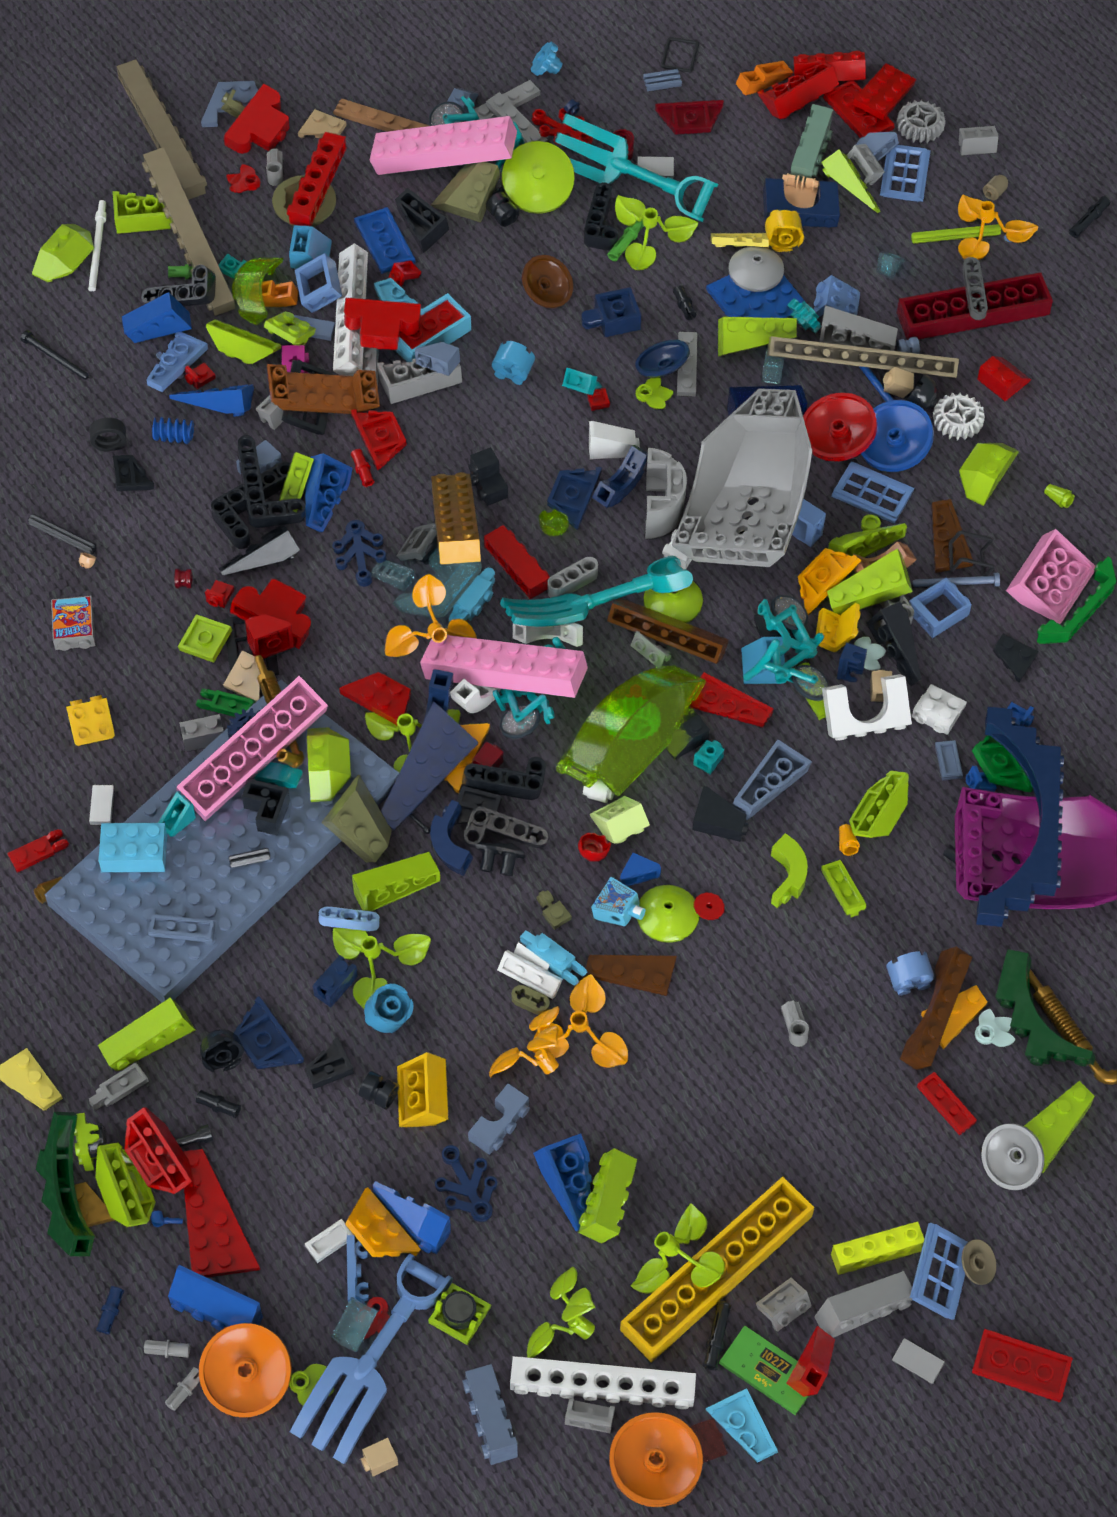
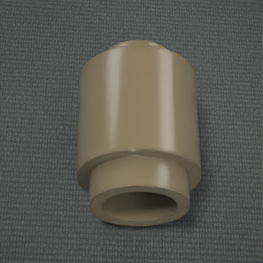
(995, 187)

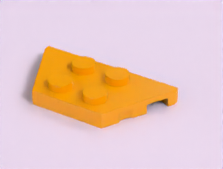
(823, 574)
(479, 733)
(379, 1229)

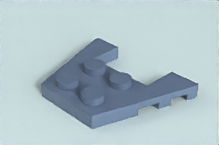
(244, 93)

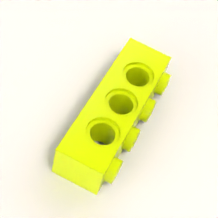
(877, 1248)

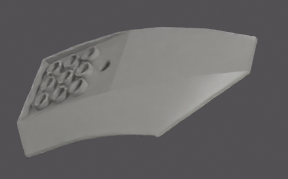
(751, 455)

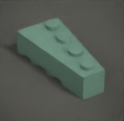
(813, 143)

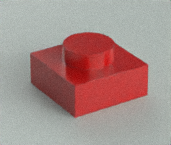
(599, 399)

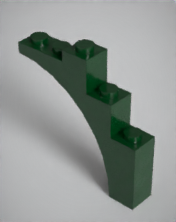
(1042, 1042)
(59, 1195)

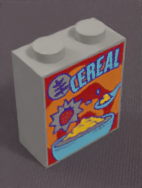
(73, 623)

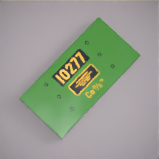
(763, 1368)

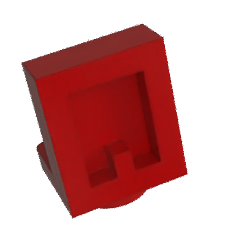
(404, 271)
(199, 376)
(219, 594)

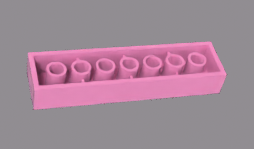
(443, 145)
(507, 665)
(252, 748)

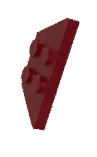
(690, 116)

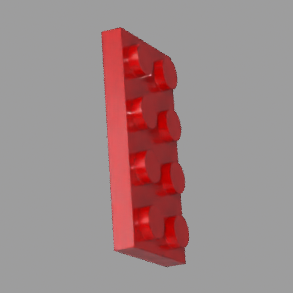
(884, 91)
(857, 119)
(1022, 1365)

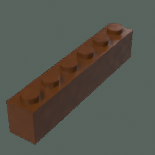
(668, 630)

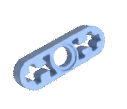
(361, 919)

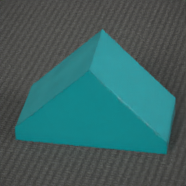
(178, 814)

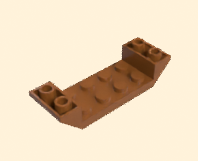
(322, 391)

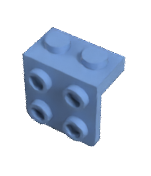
(837, 295)

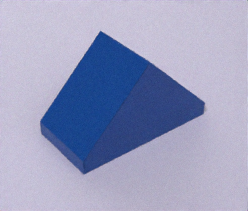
(639, 870)

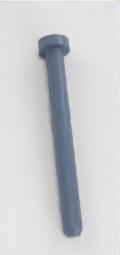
(995, 579)

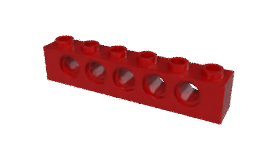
(317, 179)

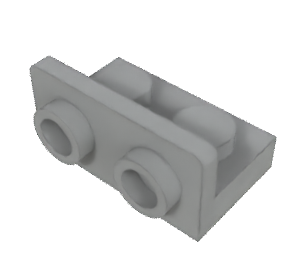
(784, 1304)

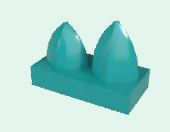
(580, 381)

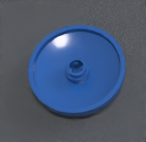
(901, 436)

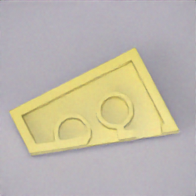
(740, 239)
(29, 1079)

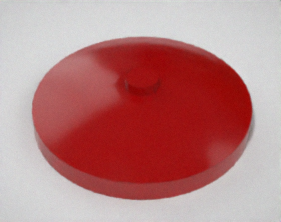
(840, 426)

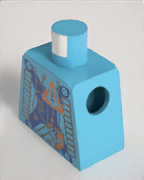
(617, 904)

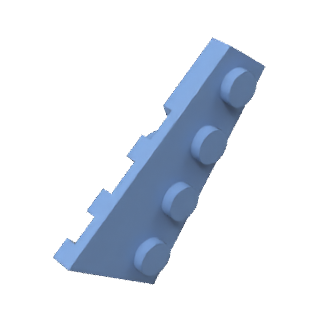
(181, 353)

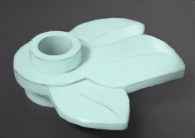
(874, 653)
(996, 1028)

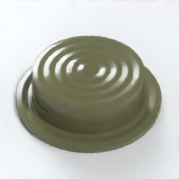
(284, 196)

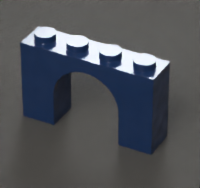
(823, 214)

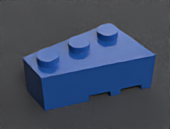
(156, 319)

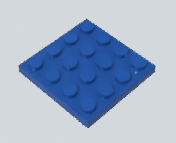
(744, 303)

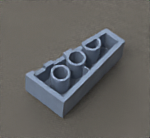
(774, 775)
(491, 1415)

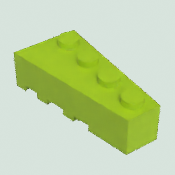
(138, 213)
(746, 333)
(872, 585)
(394, 881)
(1059, 1120)
(608, 1196)

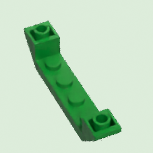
(1055, 633)

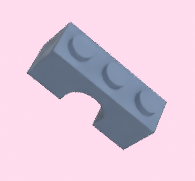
(490, 1134)

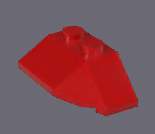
(156, 1153)

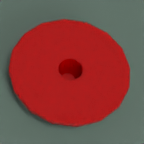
(709, 906)

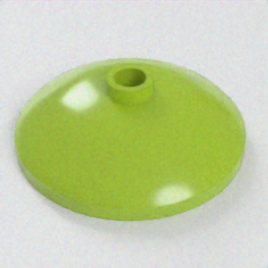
(682, 605)
(665, 923)

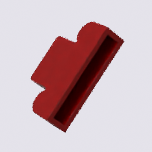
(259, 123)
(381, 321)
(276, 601)

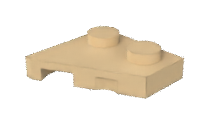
(319, 123)
(244, 677)

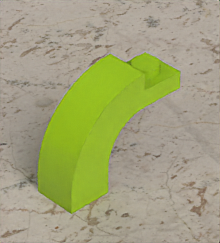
(793, 858)

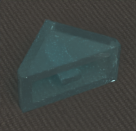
(889, 264)

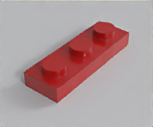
(946, 1103)

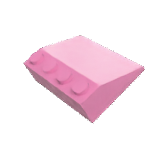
(1052, 577)

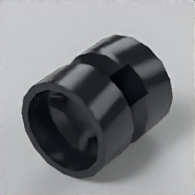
(502, 209)
(379, 1090)

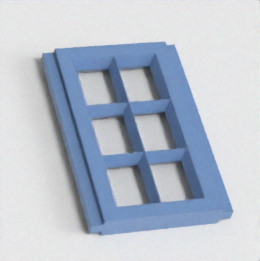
(920, 180)
(865, 505)
(923, 1268)

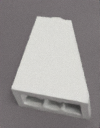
(610, 441)

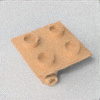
(800, 193)

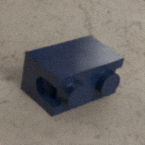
(335, 981)

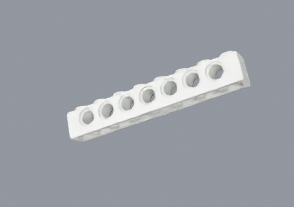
(352, 279)
(593, 1373)

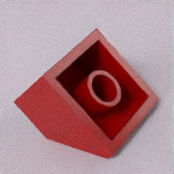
(1002, 377)
(268, 635)

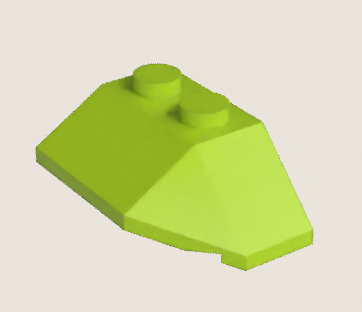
(63, 252)
(240, 343)
(985, 469)
(327, 763)
(881, 806)
(122, 1186)

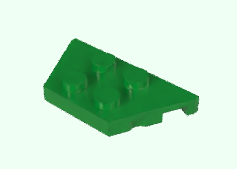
(1000, 765)

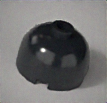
(924, 393)
(220, 1050)

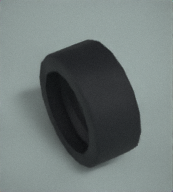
(107, 443)

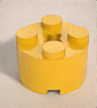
(784, 230)

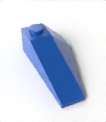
(229, 400)

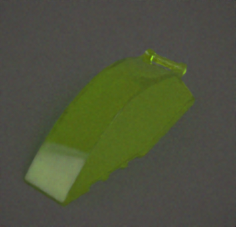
(630, 727)

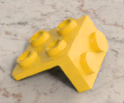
(838, 628)
(90, 720)

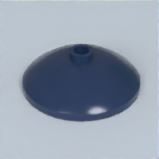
(662, 358)

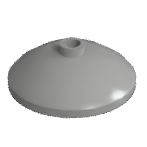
(756, 268)
(1001, 1156)

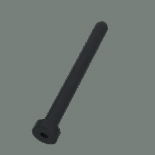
(27, 337)

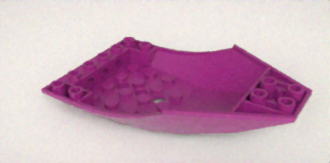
(1010, 827)

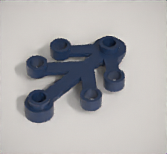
(359, 549)
(467, 1186)

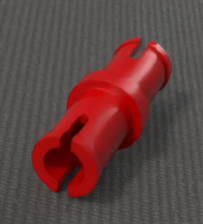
(362, 467)

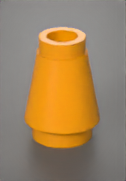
(847, 841)

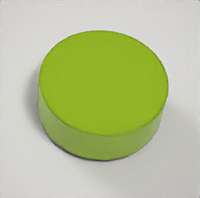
(870, 522)

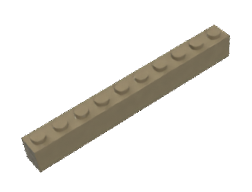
(160, 127)
(185, 225)
(862, 356)

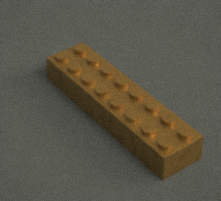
(455, 518)

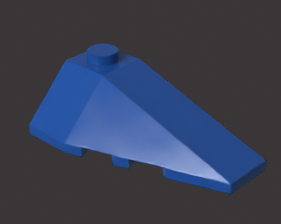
(323, 488)
(567, 1174)
(425, 1224)

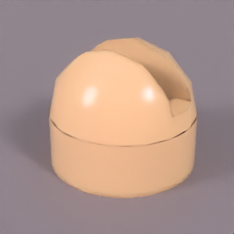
(86, 560)

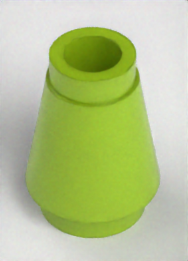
(1059, 495)

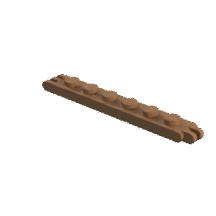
(373, 117)

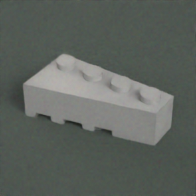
(853, 330)
(410, 380)
(864, 1304)

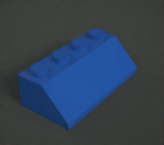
(211, 1301)

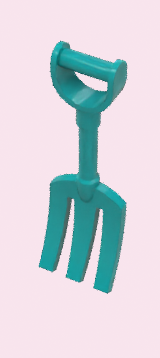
(618, 163)
(662, 577)

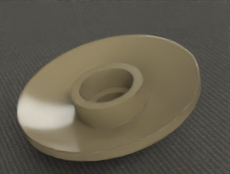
(978, 1262)

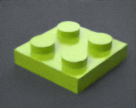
(205, 638)

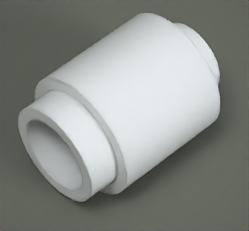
(598, 792)

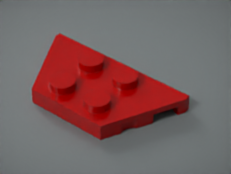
(380, 434)
(379, 695)

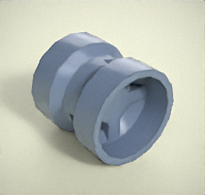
(909, 346)

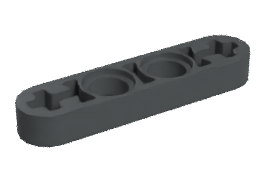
(974, 288)

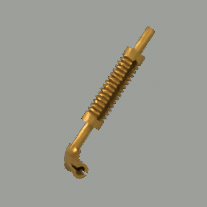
(270, 689)
(1066, 1026)

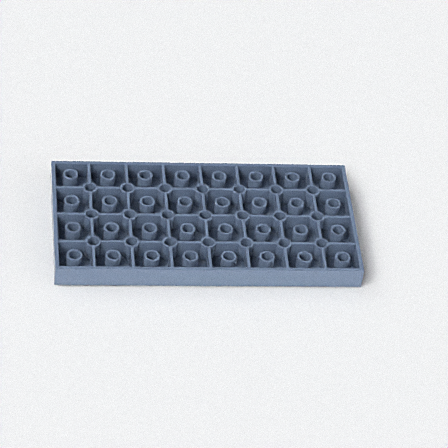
(198, 879)

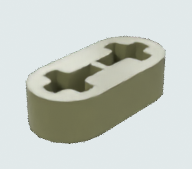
(527, 1001)

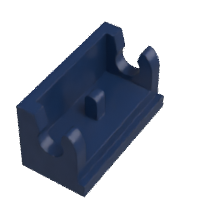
(851, 660)

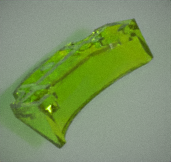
(248, 287)

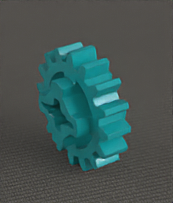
(805, 315)

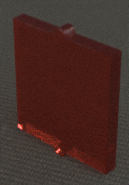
(709, 1439)

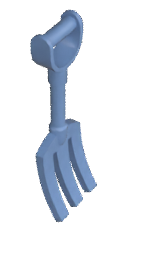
(362, 1371)

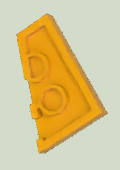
(966, 1008)

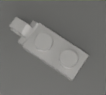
(118, 1086)

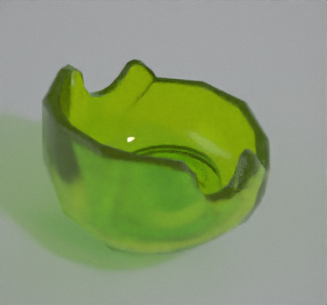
(553, 523)

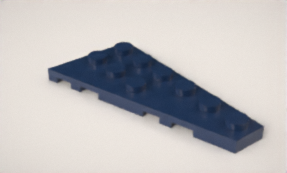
(434, 755)

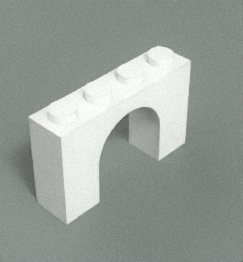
(894, 711)

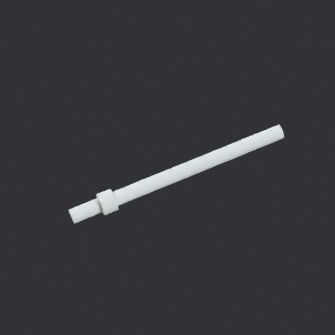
(100, 218)

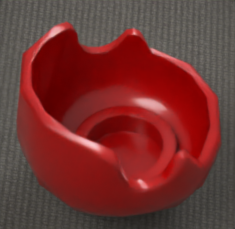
(593, 846)

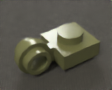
(555, 913)

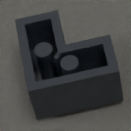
(487, 477)
(269, 802)

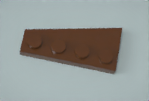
(945, 526)
(639, 972)

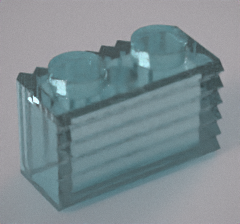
(354, 1324)

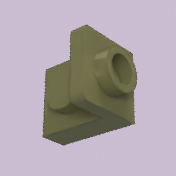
(231, 106)

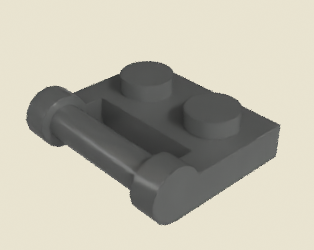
(417, 542)

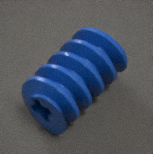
(173, 431)

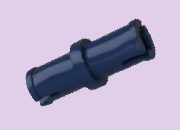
(110, 1310)

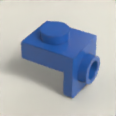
(1023, 716)
(978, 780)

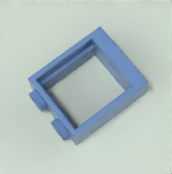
(331, 291)
(809, 524)
(927, 620)

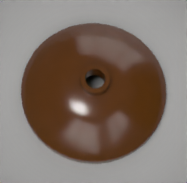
(553, 277)

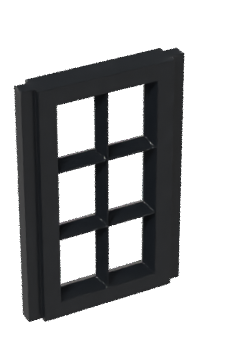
(287, 415)
(232, 646)

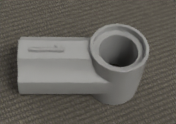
(274, 167)
(795, 1023)

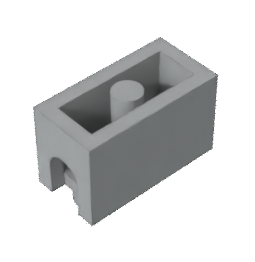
(200, 732)

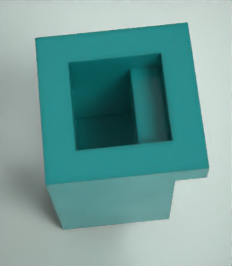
(709, 756)

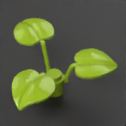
(632, 210)
(384, 729)
(349, 943)
(690, 1227)
(577, 1305)

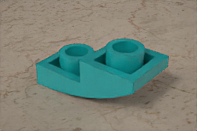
(230, 265)
(280, 774)

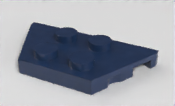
(573, 493)
(265, 1039)

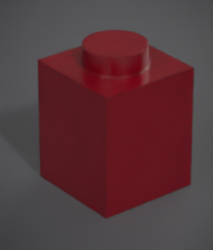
(489, 755)

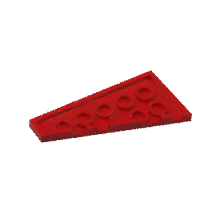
(213, 1230)

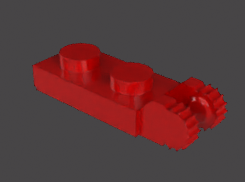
(37, 850)

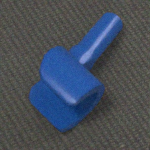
(158, 1219)

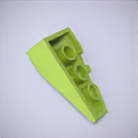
(846, 174)
(867, 541)

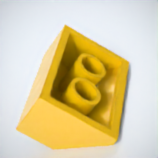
(422, 1091)

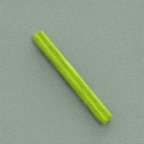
(957, 233)

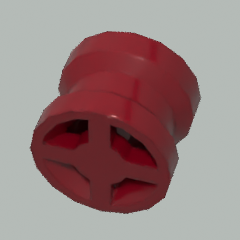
(183, 578)

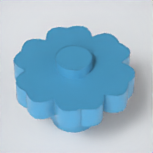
(546, 60)

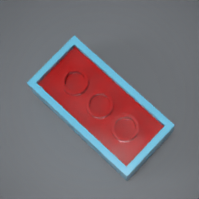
(439, 322)

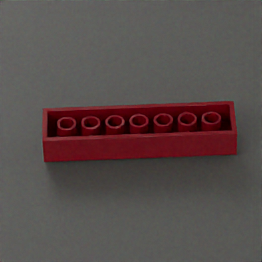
(949, 313)

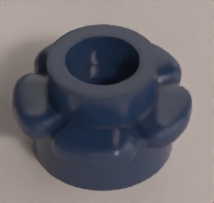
(572, 107)

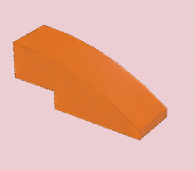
(763, 77)
(279, 294)

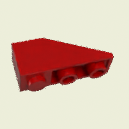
(813, 1364)

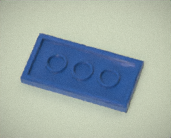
(383, 239)

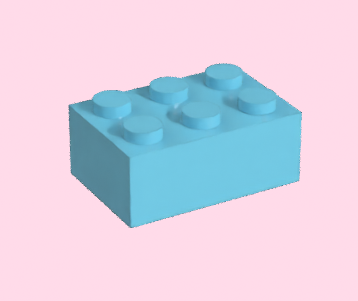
(133, 847)

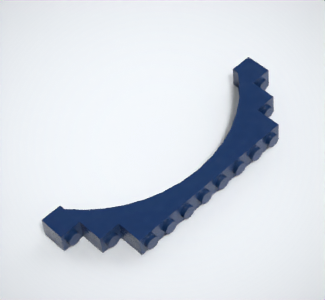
(1040, 870)

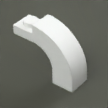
(569, 633)
(472, 697)

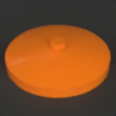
(245, 1370)
(655, 1459)

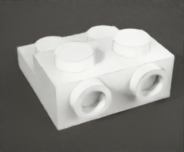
(938, 709)

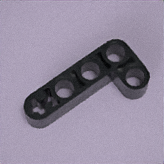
(595, 232)
(194, 290)
(504, 776)
(507, 831)

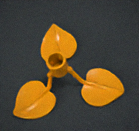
(971, 209)
(426, 592)
(590, 997)
(545, 1039)

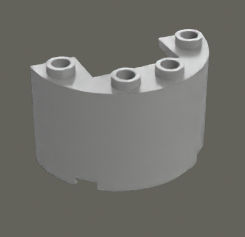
(669, 476)

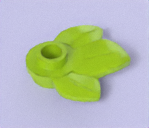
(655, 393)
(311, 1376)

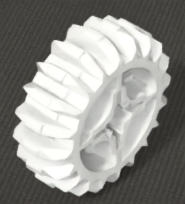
(955, 420)

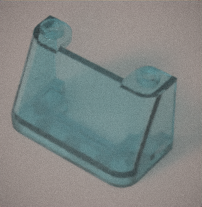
(454, 577)

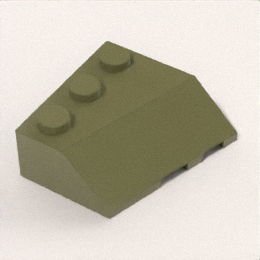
(469, 191)
(359, 822)

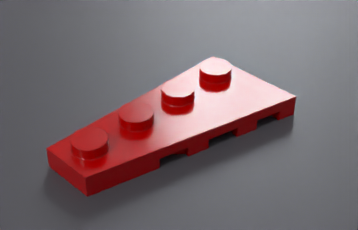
(729, 702)

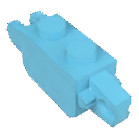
(474, 597)
(558, 958)

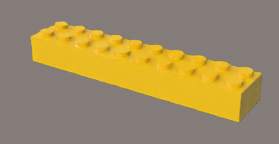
(743, 1248)

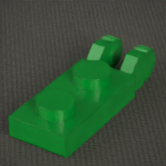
(224, 702)

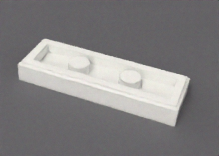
(530, 974)

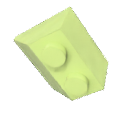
(620, 819)

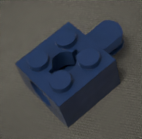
(608, 307)

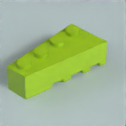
(146, 1035)

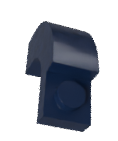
(614, 489)
(439, 690)
(441, 828)

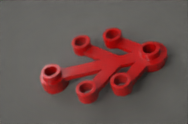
(539, 118)

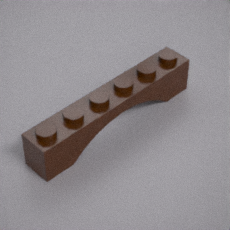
(925, 1040)

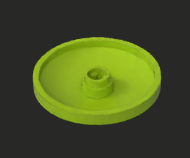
(538, 177)

